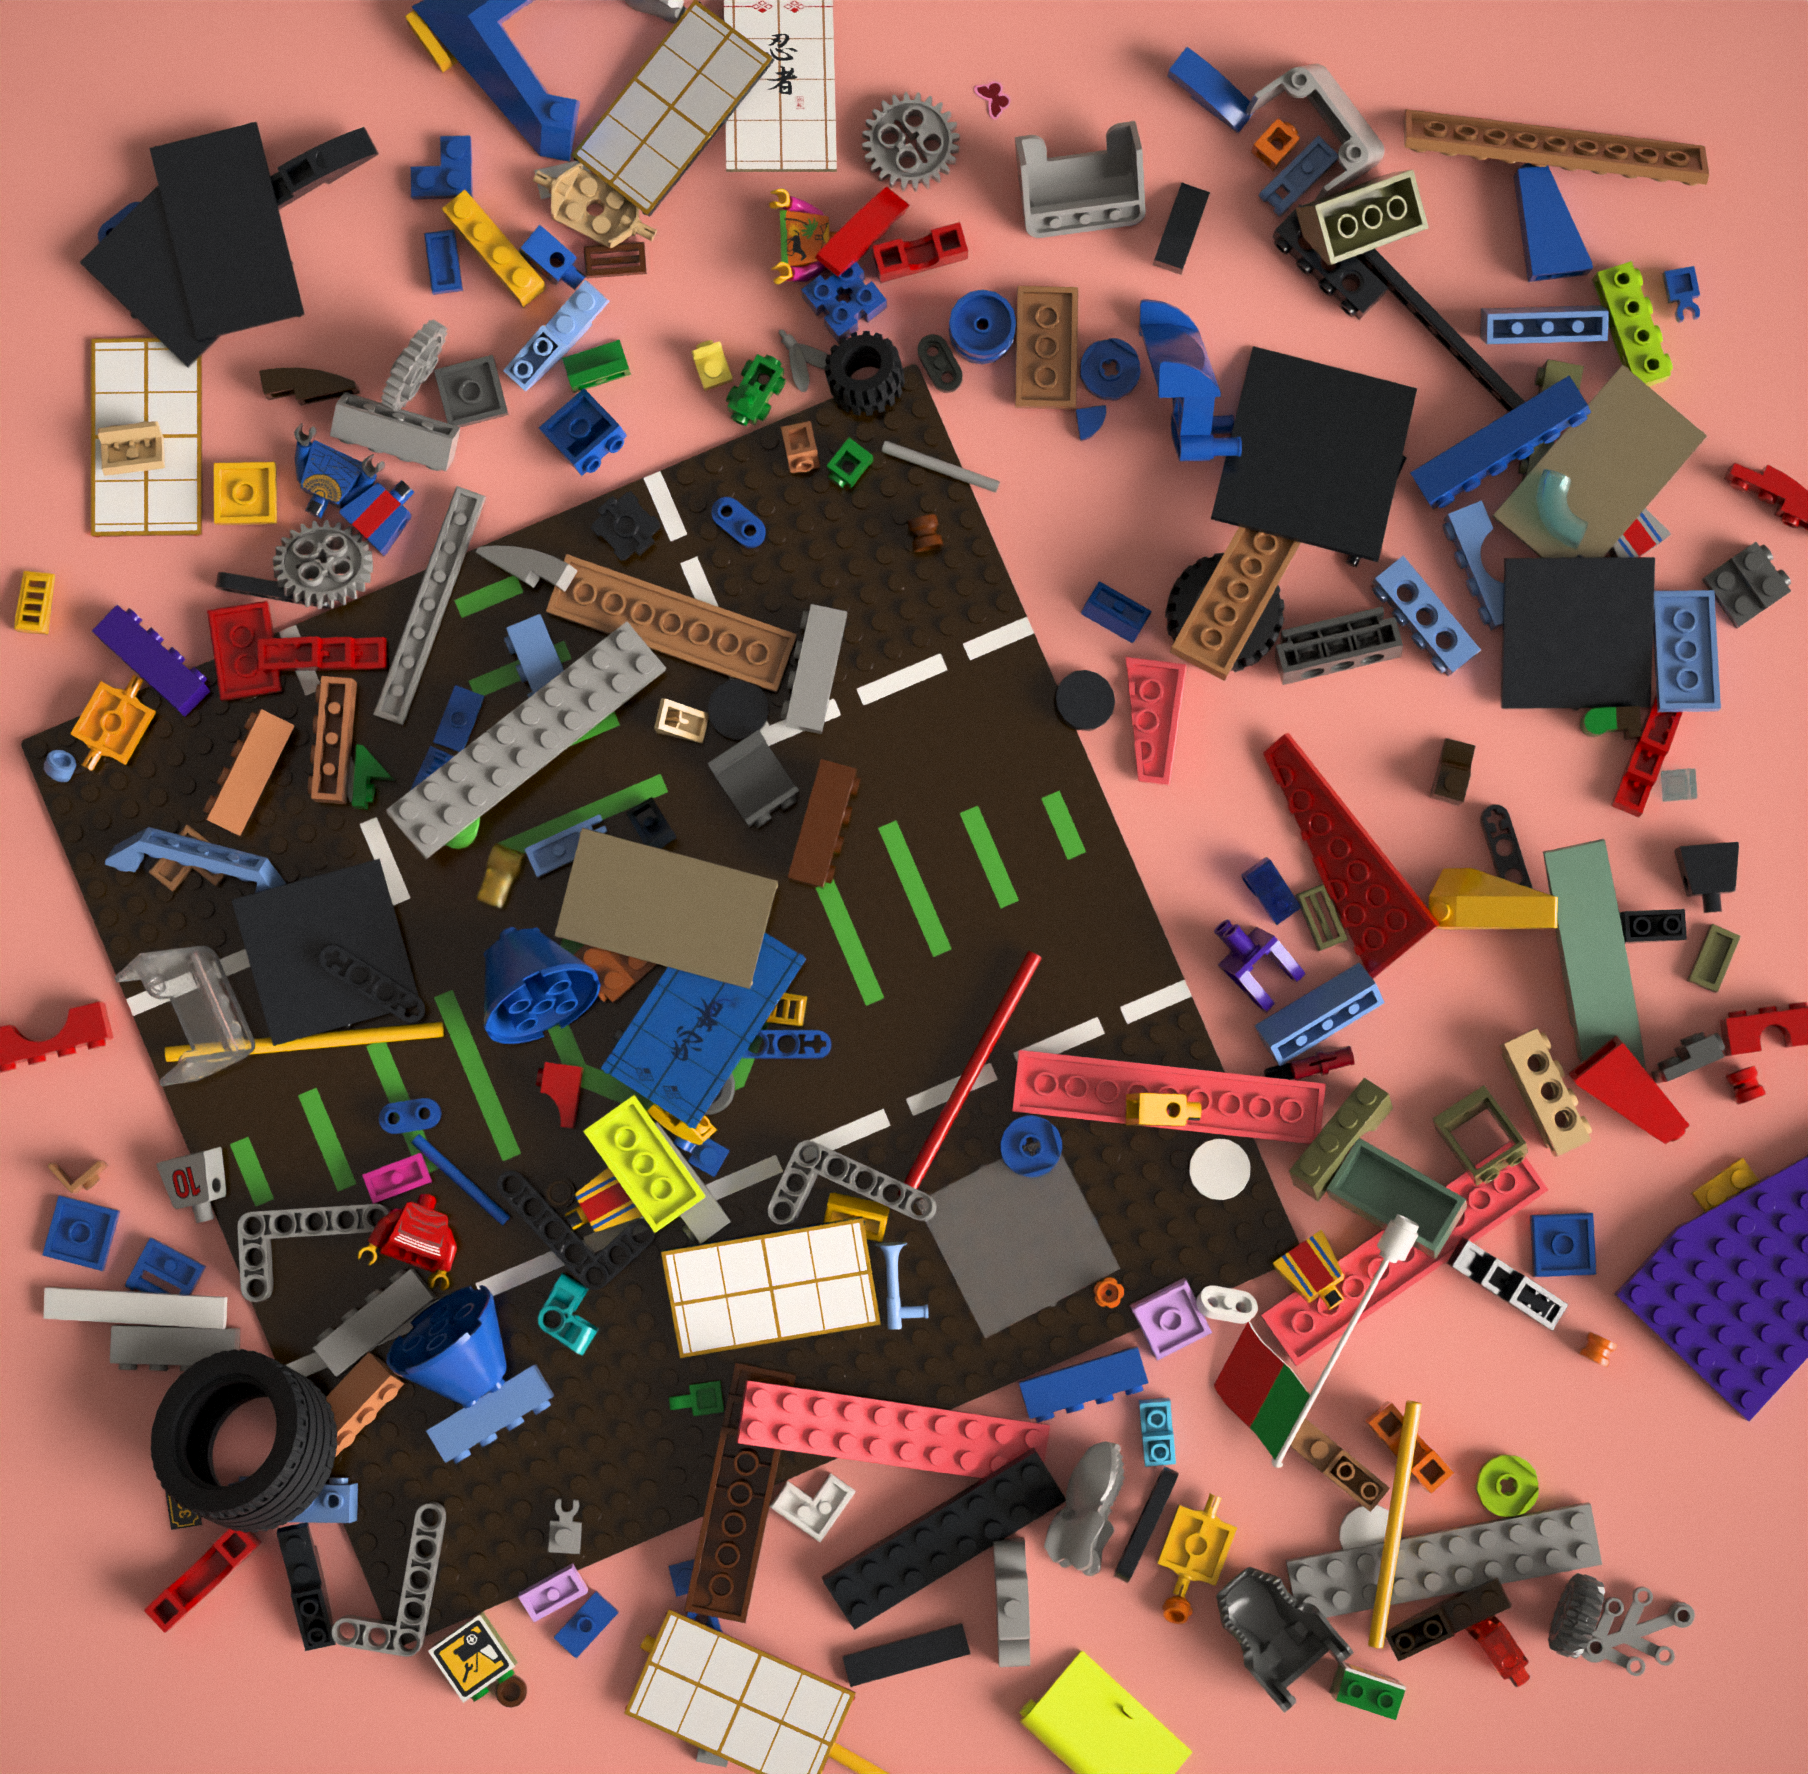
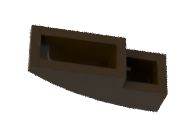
(306, 384)

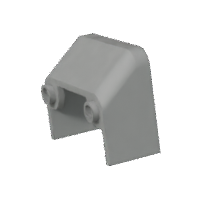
(1360, 145)

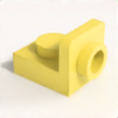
(711, 365)

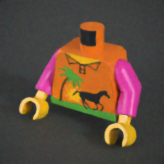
(803, 235)

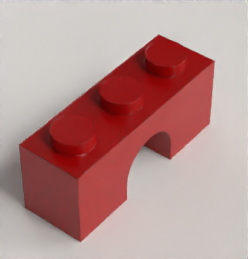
(904, 258)
(1743, 1033)

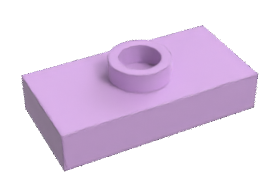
(553, 1592)

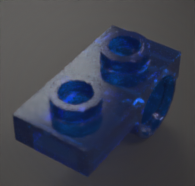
(1271, 890)

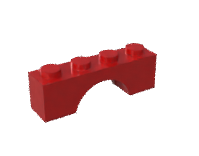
(84, 1026)
(201, 1578)

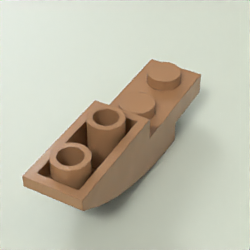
(1338, 1465)

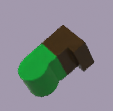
(1612, 720)

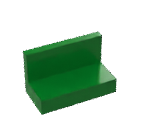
(596, 366)

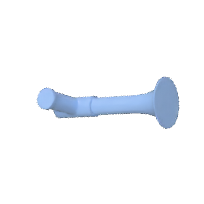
(894, 1309)

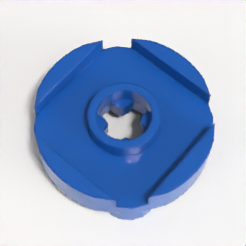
(1112, 386)
(1046, 1155)

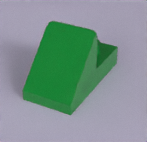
(365, 769)

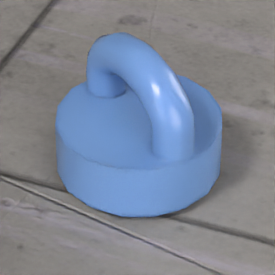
(59, 765)

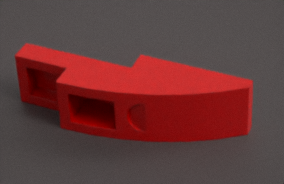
(1773, 487)

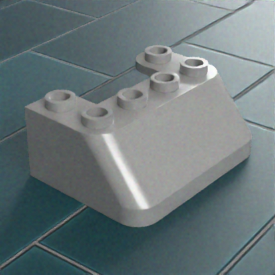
(1082, 189)

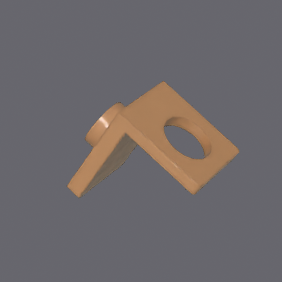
(86, 1181)

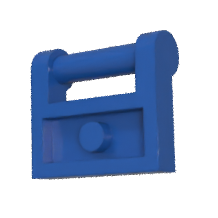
(166, 1264)

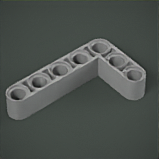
(848, 1179)
(299, 1228)
(410, 1593)

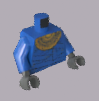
(330, 474)

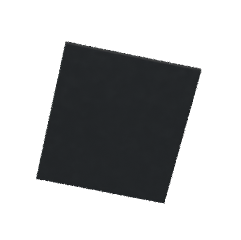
(1315, 454)

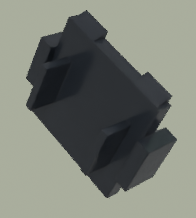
(626, 526)

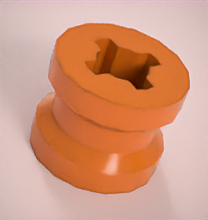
(1598, 1349)

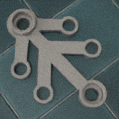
(1631, 1632)

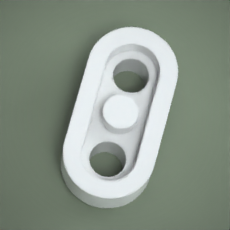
(1225, 1303)

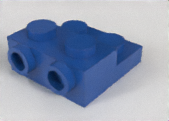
(584, 432)

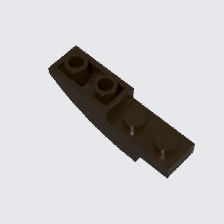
(1447, 1618)

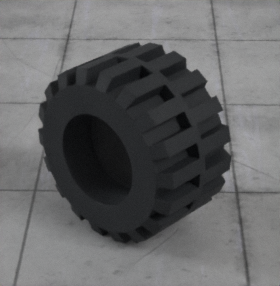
(870, 393)

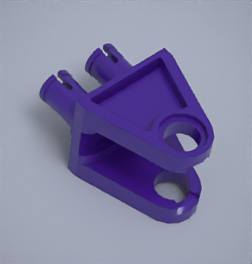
(1246, 951)

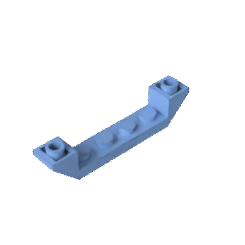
(193, 852)

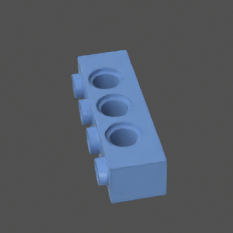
(1424, 599)

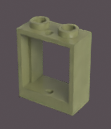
(1464, 1111)

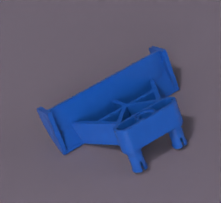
(1188, 378)

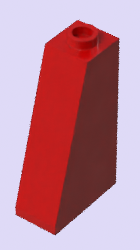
(1626, 1087)

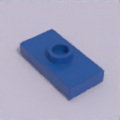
(443, 262)
(458, 719)
(586, 1624)

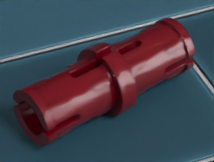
(1339, 1057)

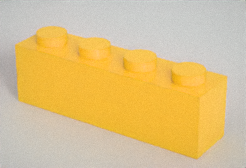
(494, 248)

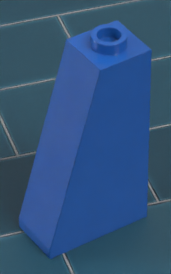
(1547, 229)

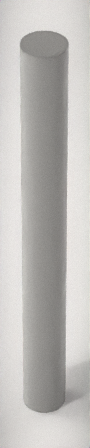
(940, 466)

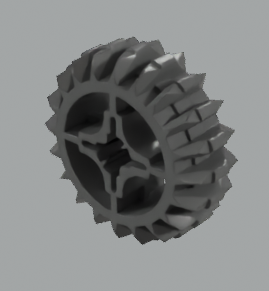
(1576, 1615)

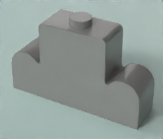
(1012, 1602)

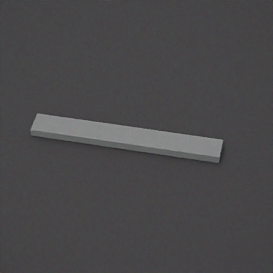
(429, 605)

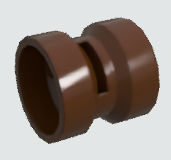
(924, 531)

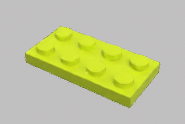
(644, 1163)

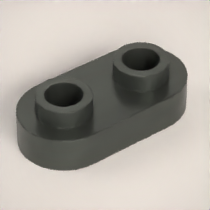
(940, 364)

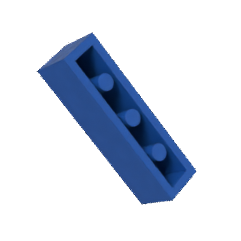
(1083, 1383)

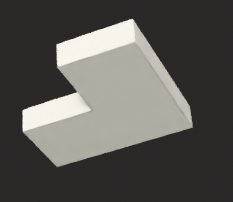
(814, 1514)

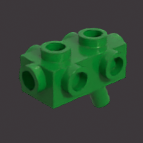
(750, 399)

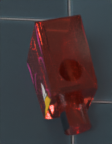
(1500, 1650)

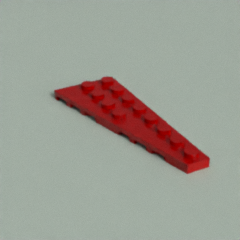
(1369, 892)

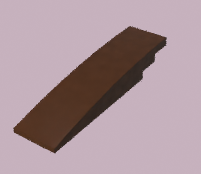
(734, 1510)

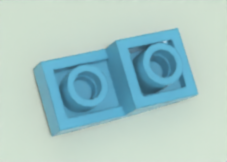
(1157, 1432)

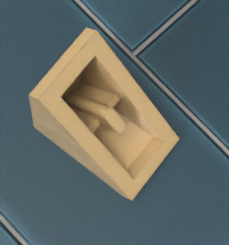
(681, 721)

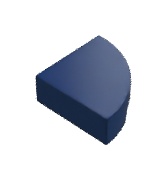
(1090, 420)

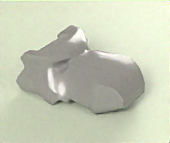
(1083, 1526)

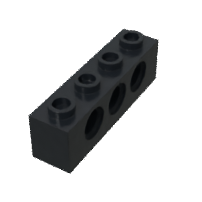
(1353, 303)

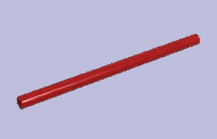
(972, 1070)

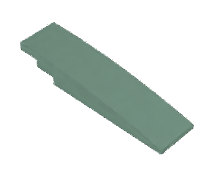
(1592, 949)

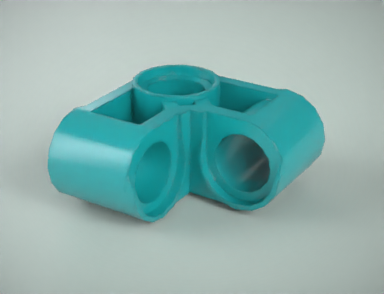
(573, 1330)

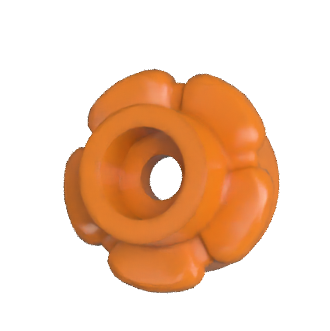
(1100, 1291)
(1177, 1609)

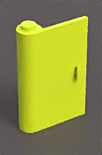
(1091, 1734)

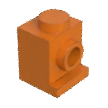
(1281, 132)

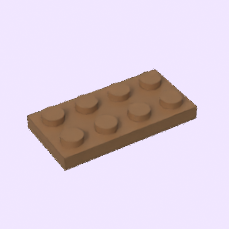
(1046, 347)

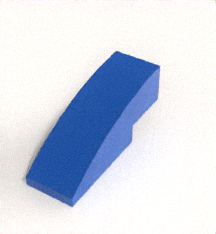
(1210, 89)

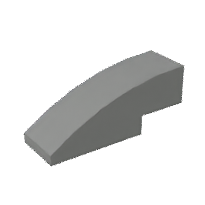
(529, 565)

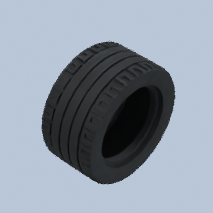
(196, 1410)

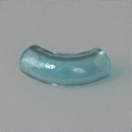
(1554, 510)

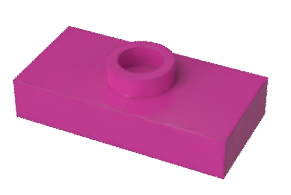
(397, 1178)

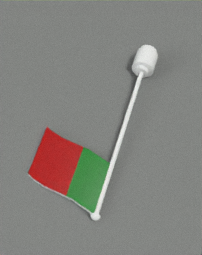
(1266, 1390)

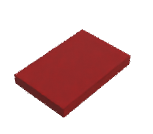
(235, 650)

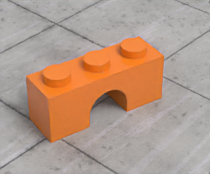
(1427, 1464)

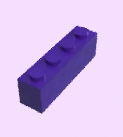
(151, 660)

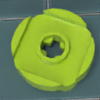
(1509, 1503)

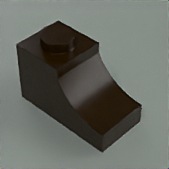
(1453, 772)

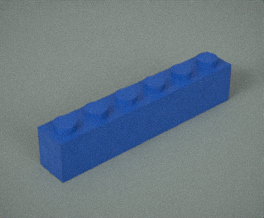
(1501, 442)

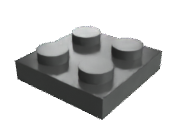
(471, 392)

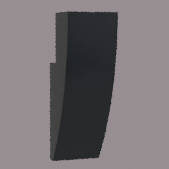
(1181, 228)

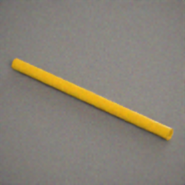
(1394, 1524)

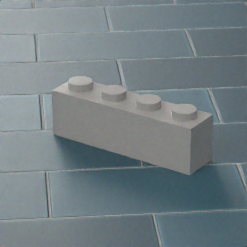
(395, 433)
(815, 670)
(706, 1216)
(374, 1322)
(168, 1345)

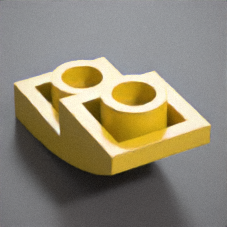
(679, 1128)

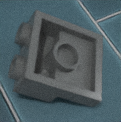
(1748, 584)
(1694, 1053)

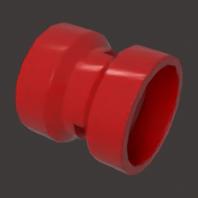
(1746, 1085)

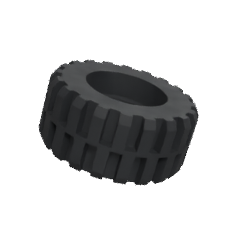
(1186, 594)

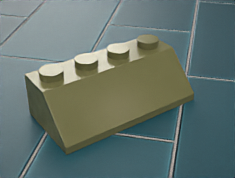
(1363, 216)

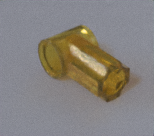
(502, 868)

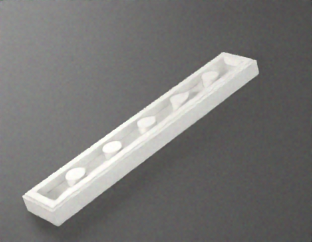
(135, 1307)

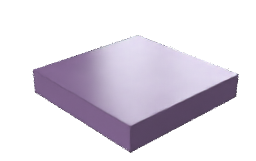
(1170, 1319)

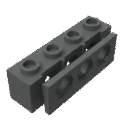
(1337, 645)

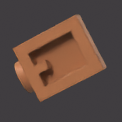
(800, 447)

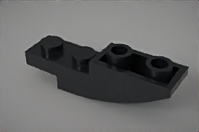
(322, 165)
(1653, 926)
(307, 1585)

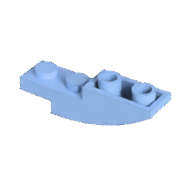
(557, 336)

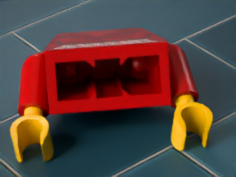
(416, 1237)

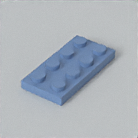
(1686, 651)

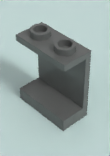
(754, 779)

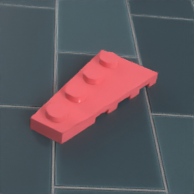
(1155, 707)

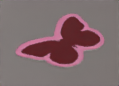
(997, 100)

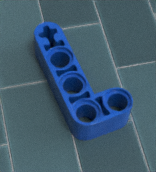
(771, 1049)

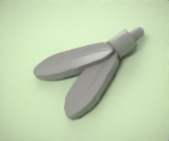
(798, 356)

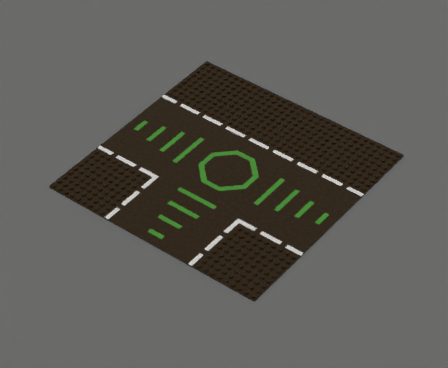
(958, 858)

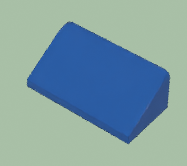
(1116, 612)

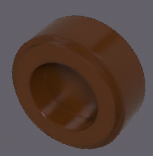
(511, 1691)

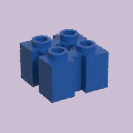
(841, 316)

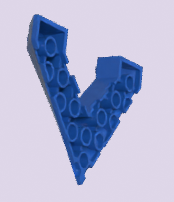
(483, 47)

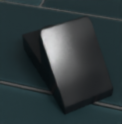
(651, 824)

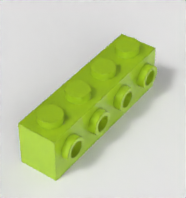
(1631, 323)

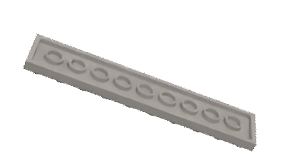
(525, 740)
(1450, 1560)

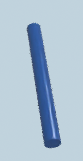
(460, 1179)

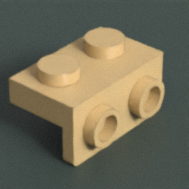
(131, 448)

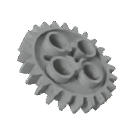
(934, 127)
(414, 365)
(323, 564)

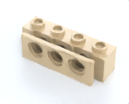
(1529, 1083)

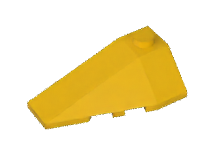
(1482, 901)

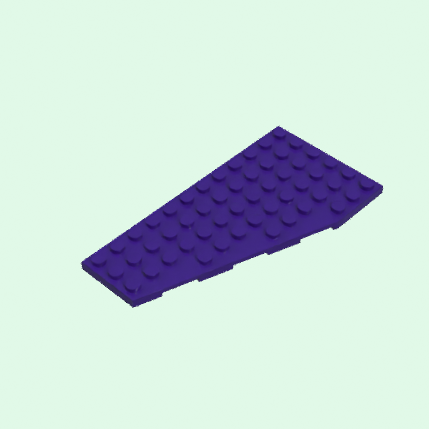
(1734, 1290)

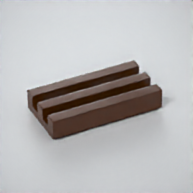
(620, 271)

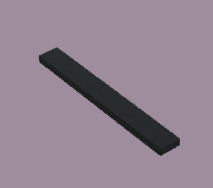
(1441, 330)

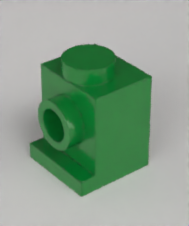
(849, 453)

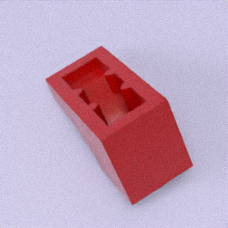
(564, 1087)

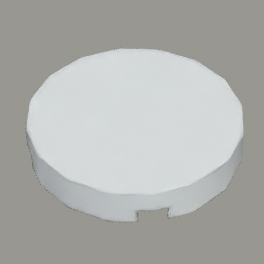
(1219, 1169)
(1363, 1527)

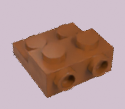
(615, 971)

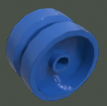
(987, 309)

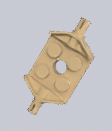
(577, 190)

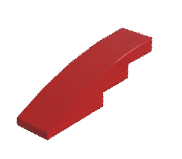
(862, 231)
(322, 653)
(1646, 760)

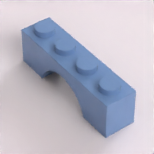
(1468, 530)

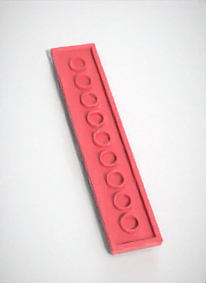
(1229, 1101)
(1309, 1327)
(883, 1431)

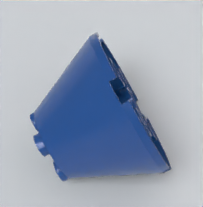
(533, 986)
(453, 1347)

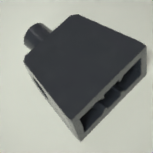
(1708, 871)

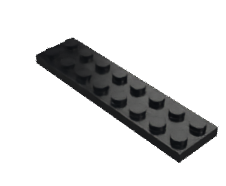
(943, 1538)

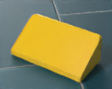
(846, 1207)

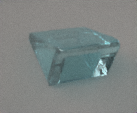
(1679, 785)

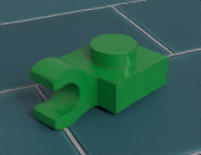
(703, 1398)

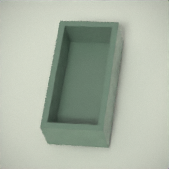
(1382, 1187)

